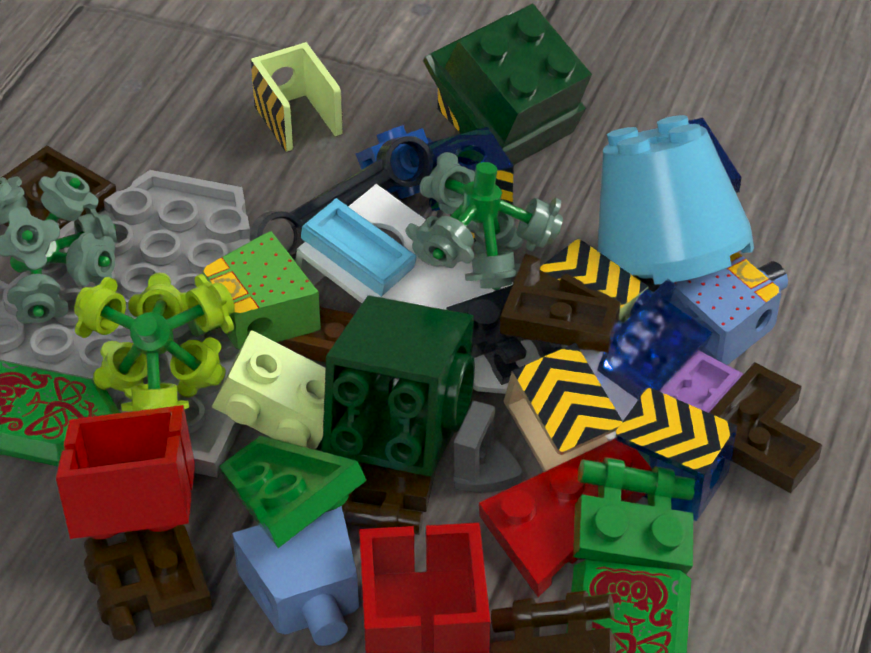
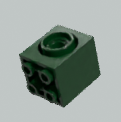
(398, 385)

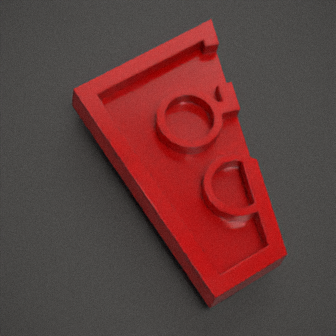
(538, 515)

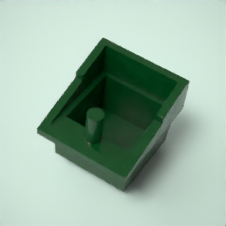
(514, 81)

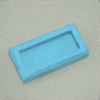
(358, 247)

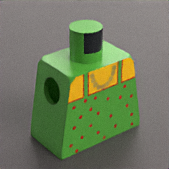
(267, 292)

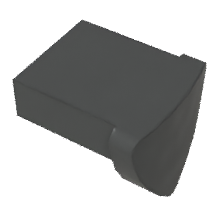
(480, 459)

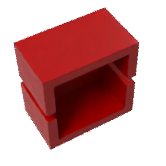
(126, 473)
(429, 609)

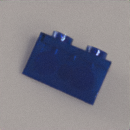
(652, 343)

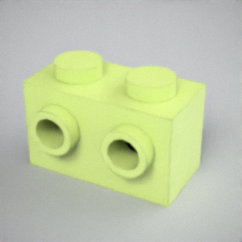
(275, 392)

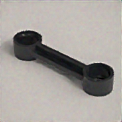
(352, 188)

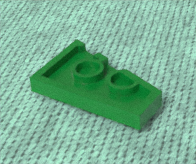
(289, 484)

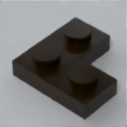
(761, 441)

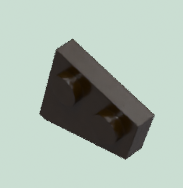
(558, 310)

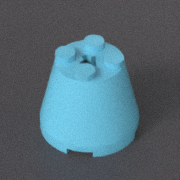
(668, 203)

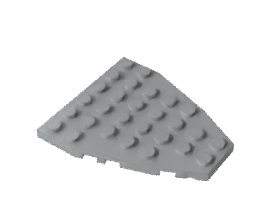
(162, 227)

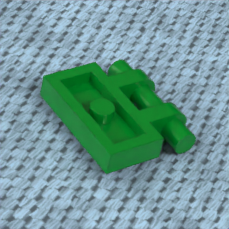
(631, 531)

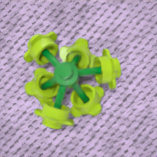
(158, 313)

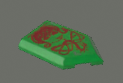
(38, 409)
(647, 601)

